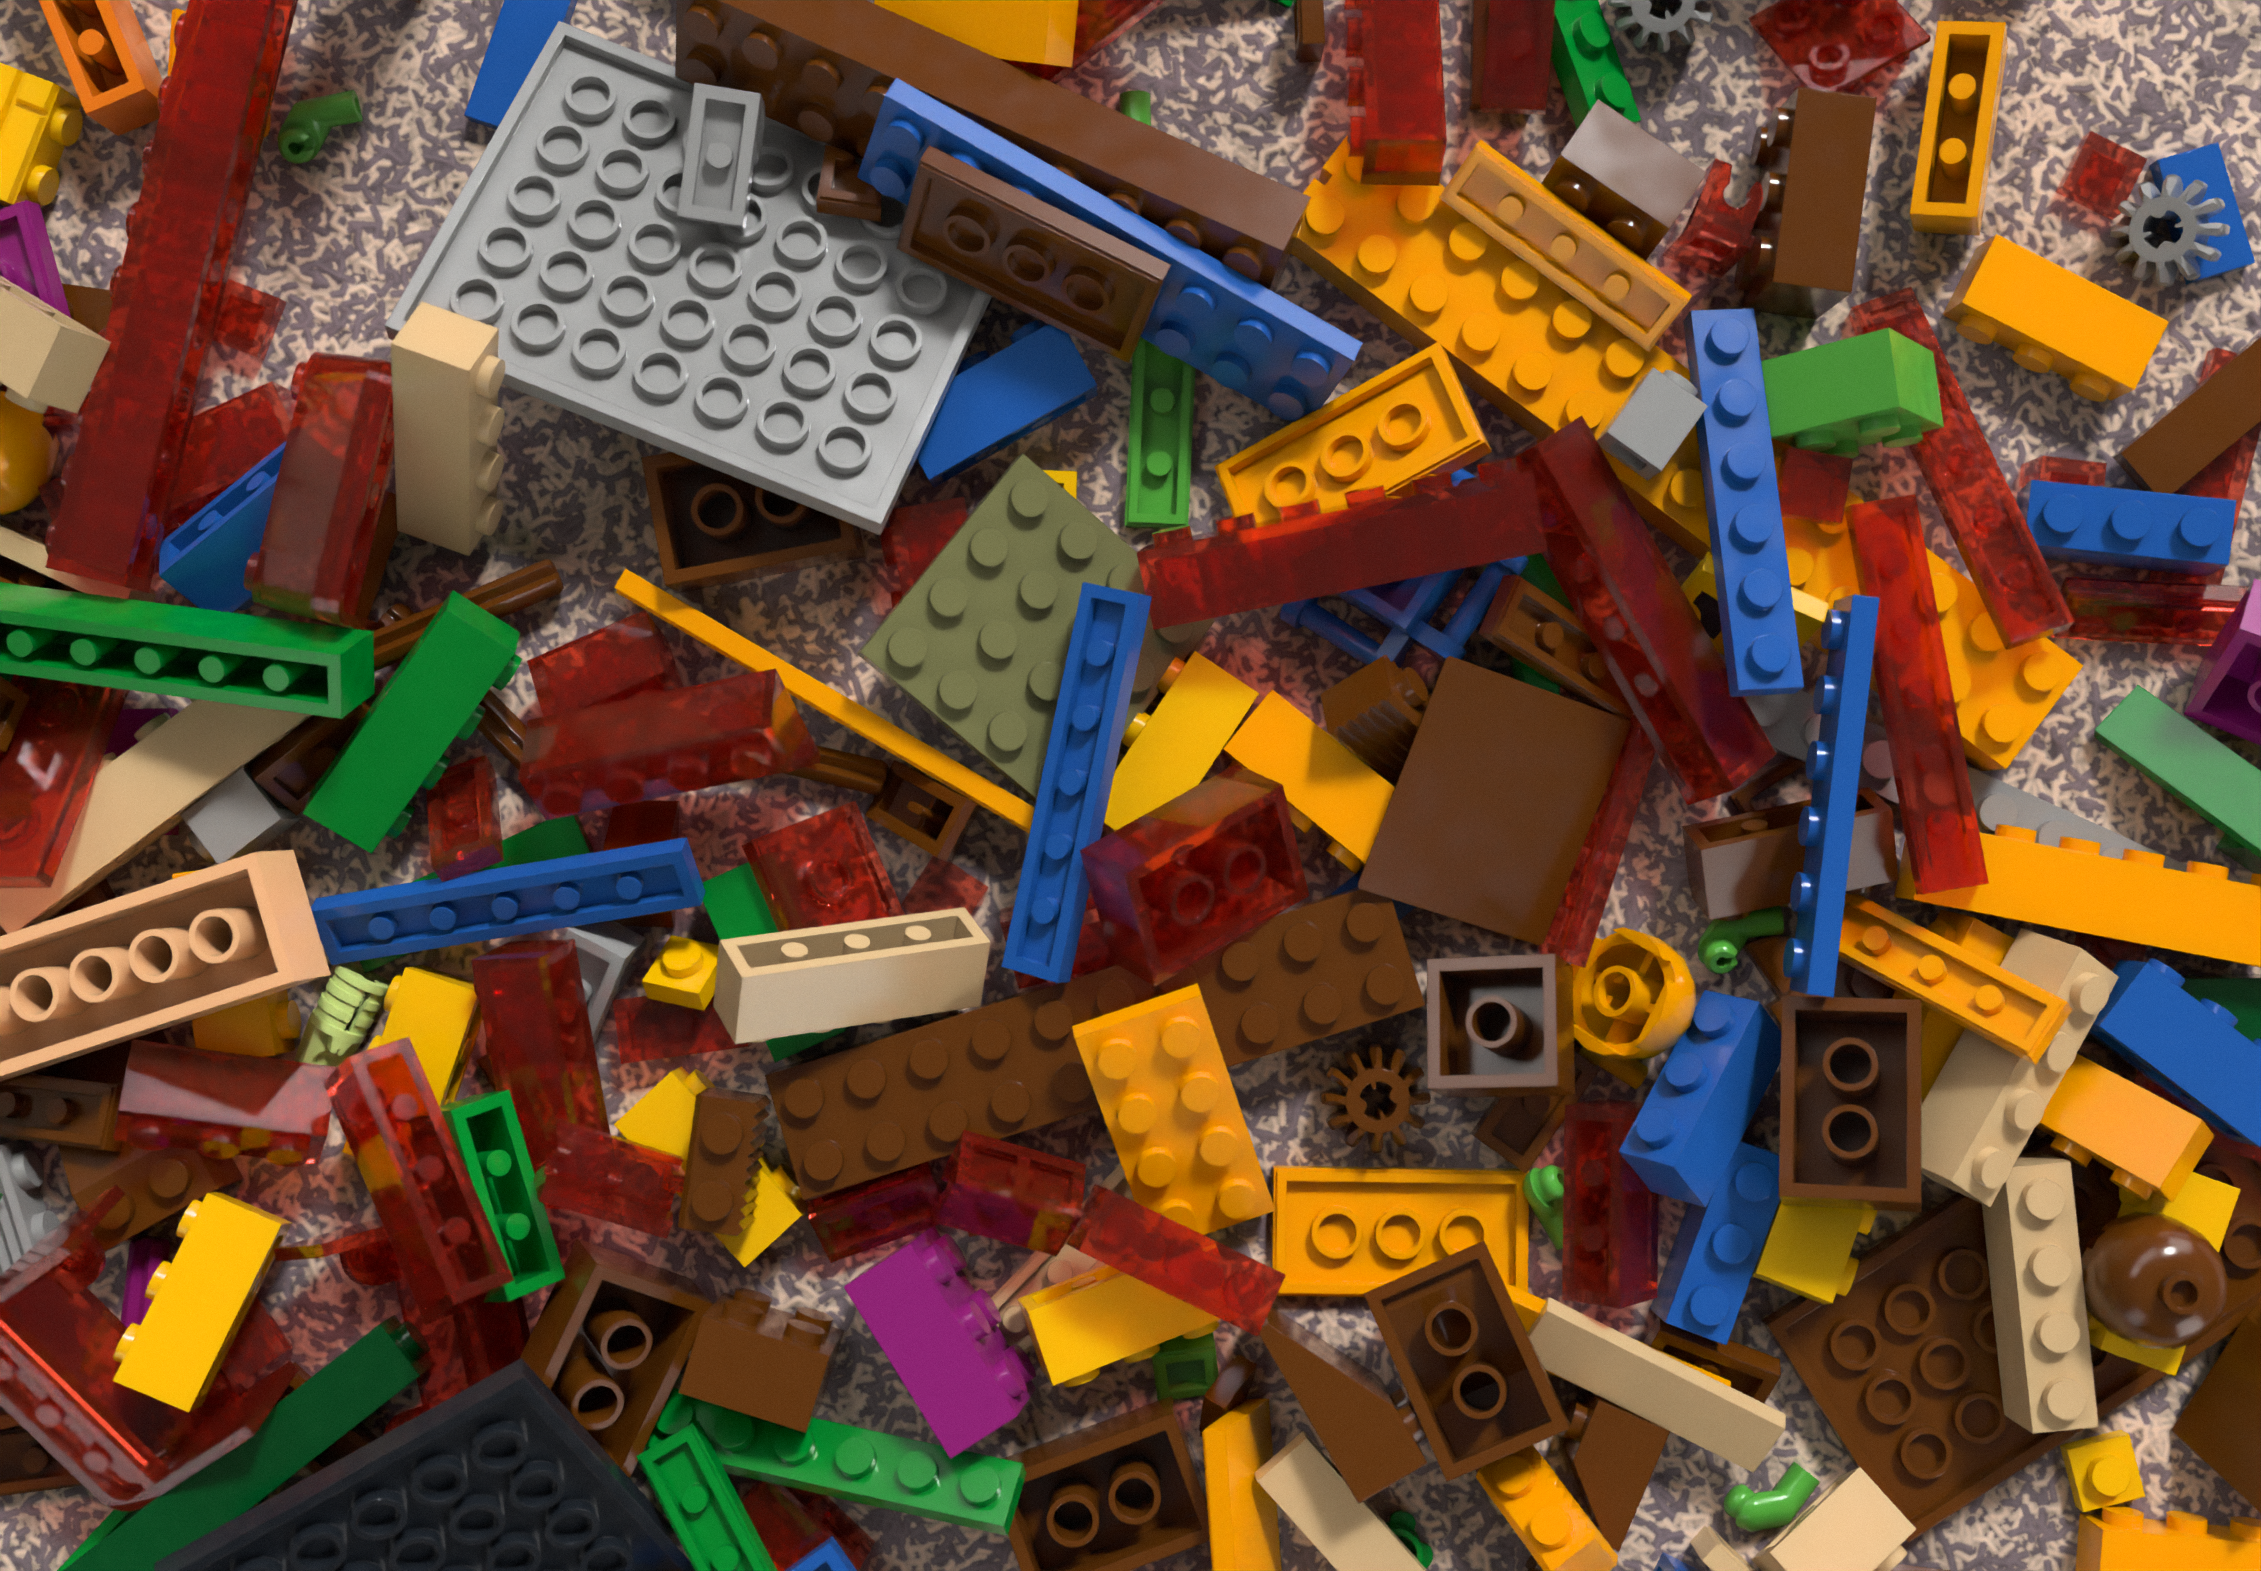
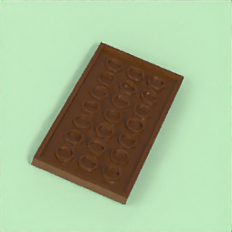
(1913, 1355)

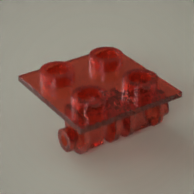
(1839, 41)

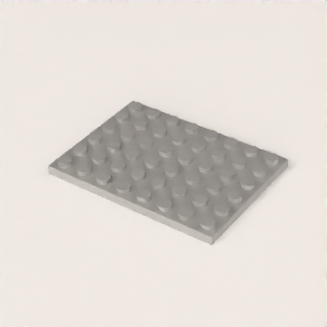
(761, 350)

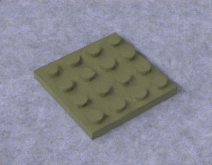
(995, 617)

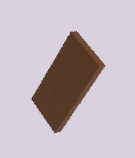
(1030, 254)

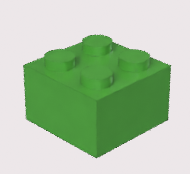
(1853, 394)

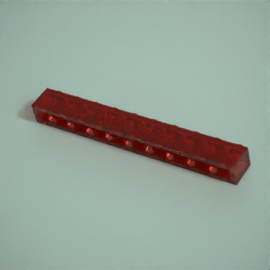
(169, 290)

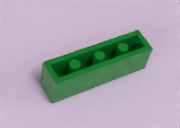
(414, 722)

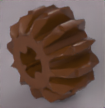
(1395, 1088)

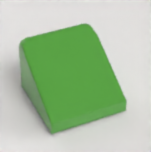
(1185, 1367)

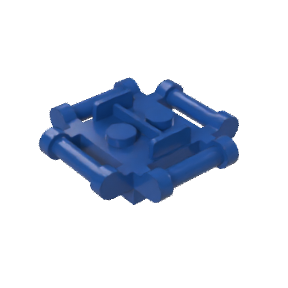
(1406, 610)

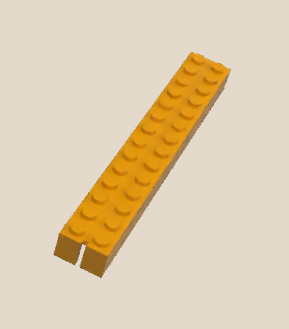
(1556, 360)

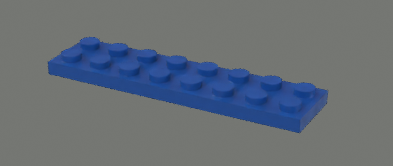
(1204, 309)

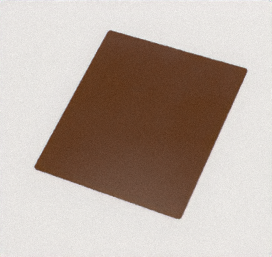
(1494, 802)

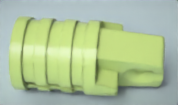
(342, 1015)

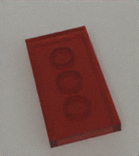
(50, 773)

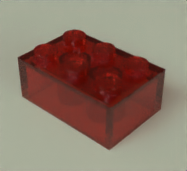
(1195, 873)

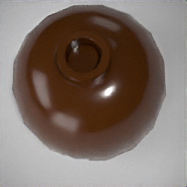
(2154, 1281)

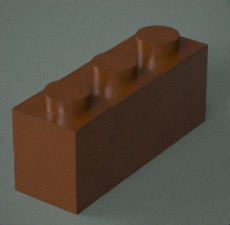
(1753, 856)

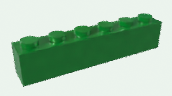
(184, 651)

